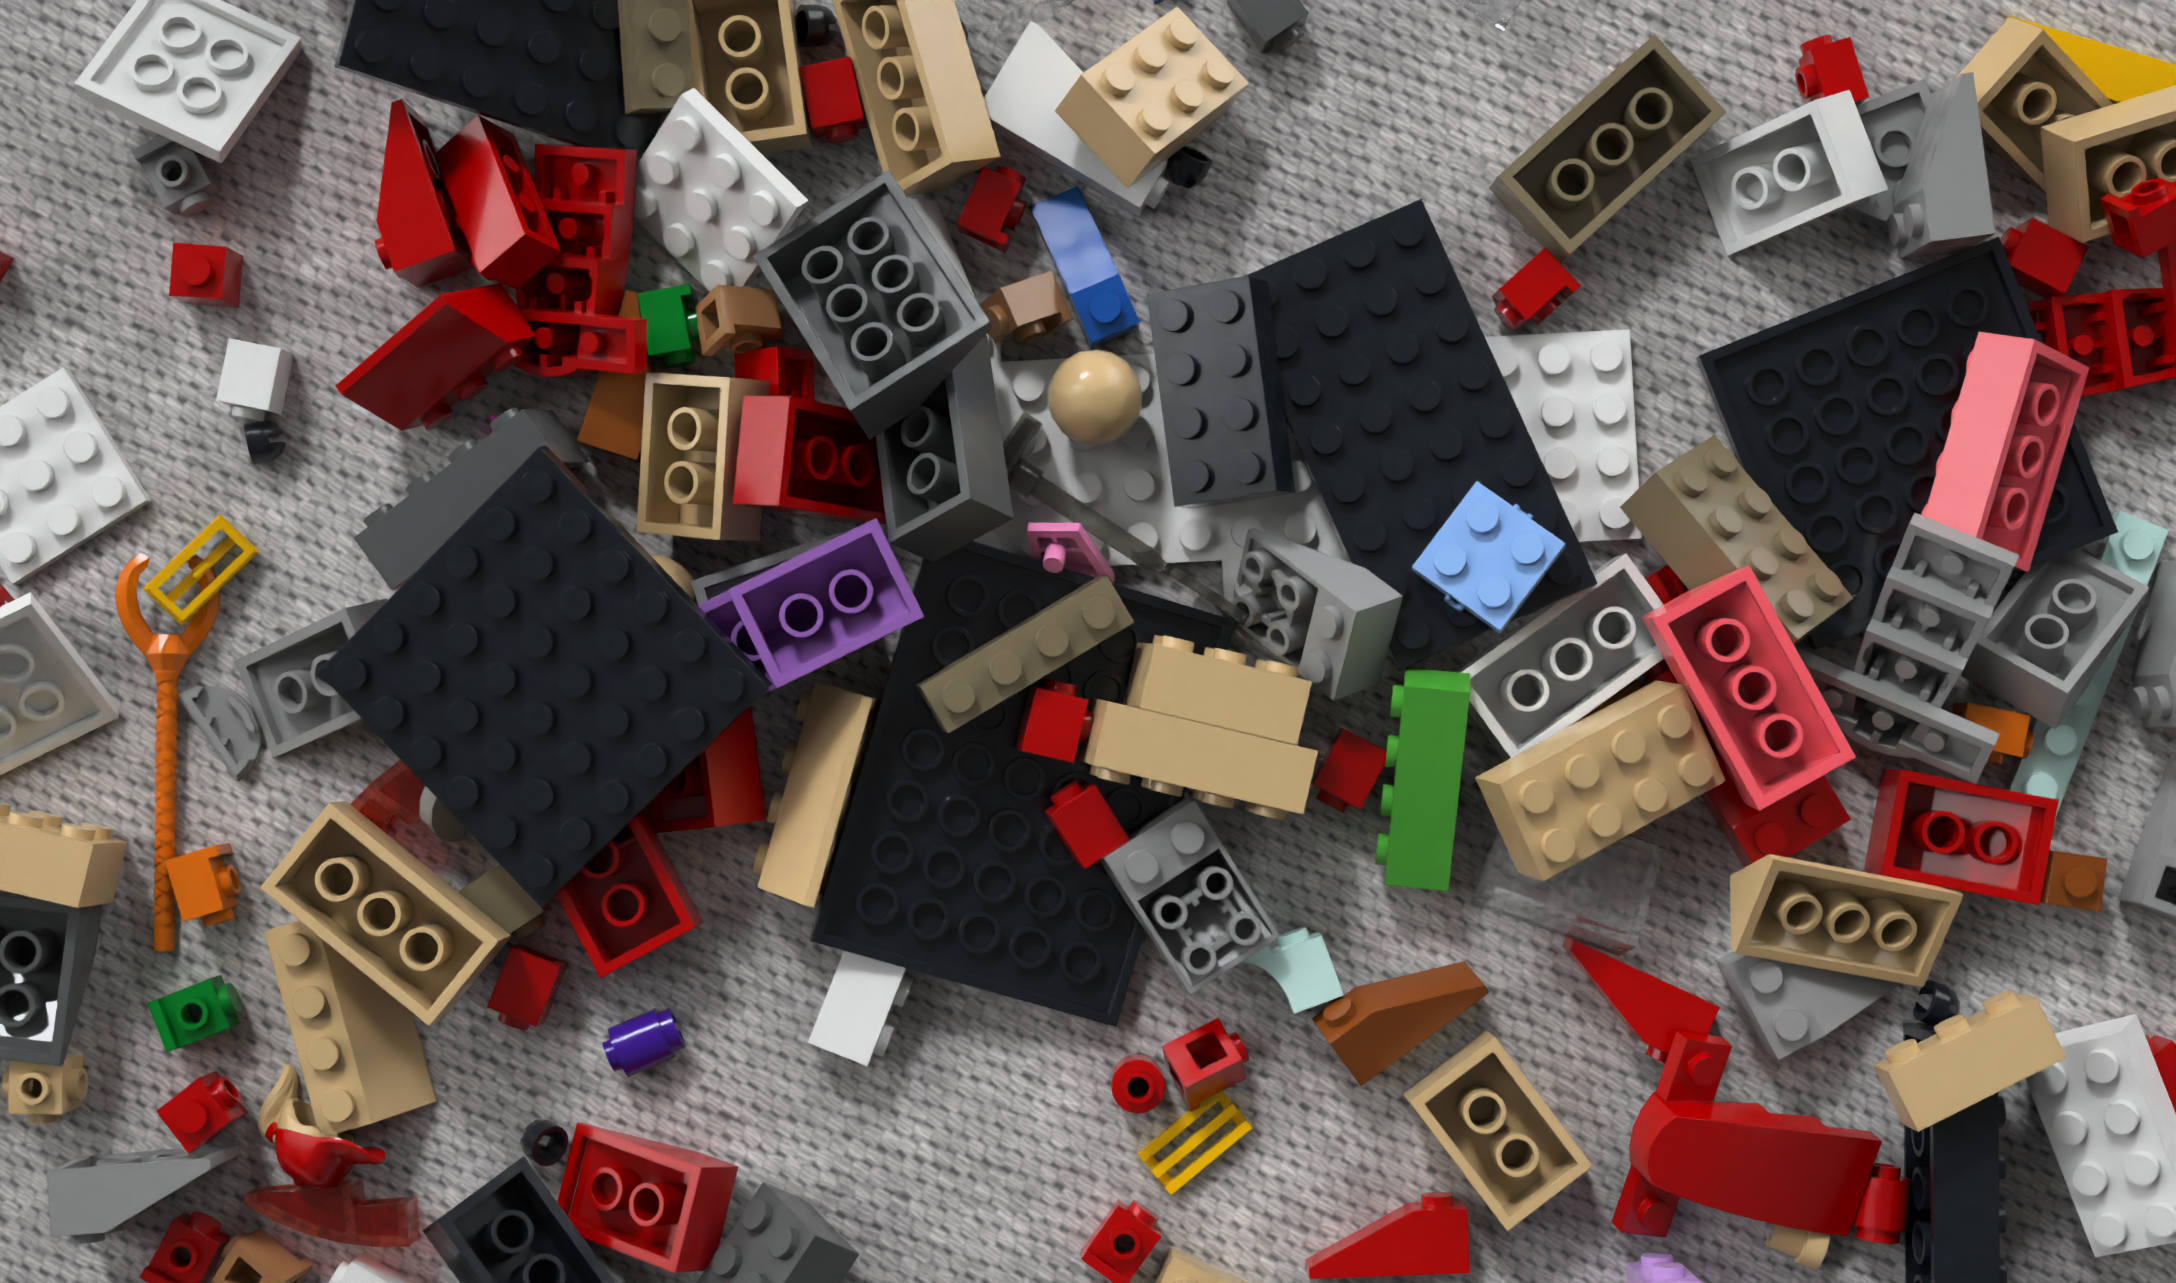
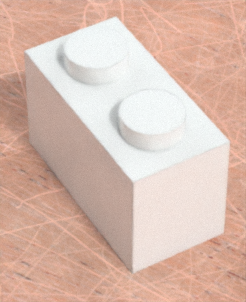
(859, 1006)

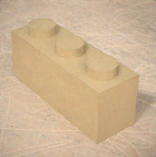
(1968, 1059)

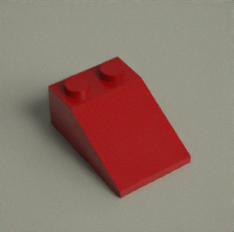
(414, 208)
(1778, 828)
(1961, 835)
(647, 1197)

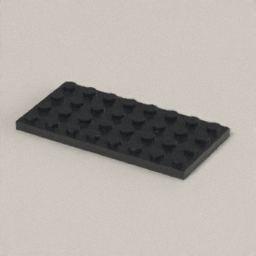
(1405, 415)

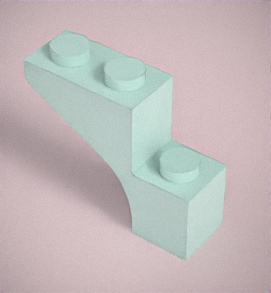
(1300, 968)

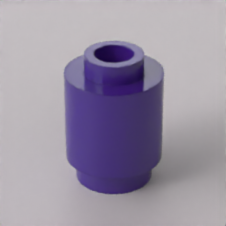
(643, 1042)

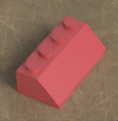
(2006, 442)
(1749, 687)

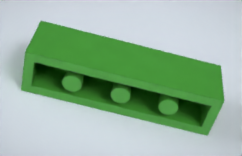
(1426, 778)

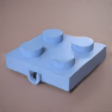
(1488, 557)

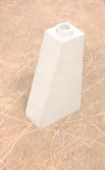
(1024, 107)

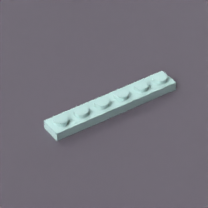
(2057, 750)

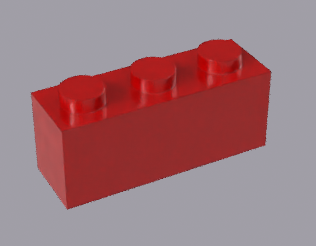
(496, 203)

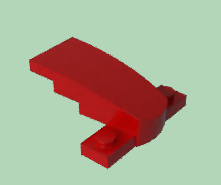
(580, 292)
(2118, 333)
(1736, 1154)

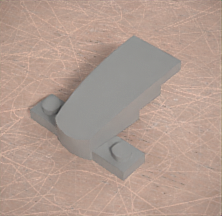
(1918, 648)

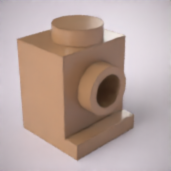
(1027, 309)
(738, 319)
(259, 1260)

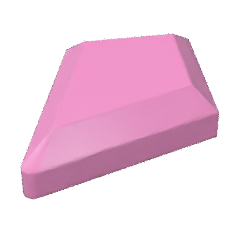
(1067, 548)

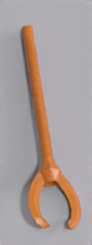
(167, 658)

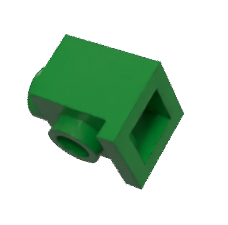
(670, 325)
(174, 1020)

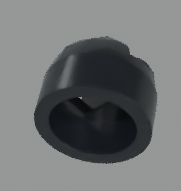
(813, 25)
(1188, 167)
(258, 443)
(1943, 1004)
(538, 1152)

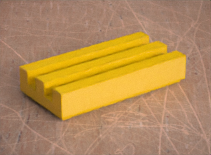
(167, 601)
(1160, 1168)

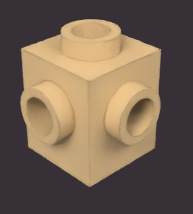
(61, 1088)

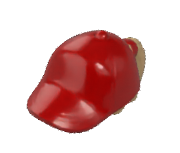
(301, 1146)

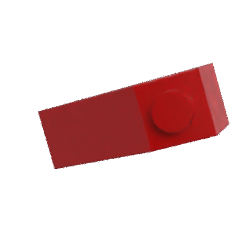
(1643, 1002)
(1411, 1240)

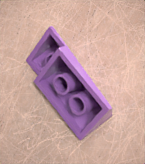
(817, 605)

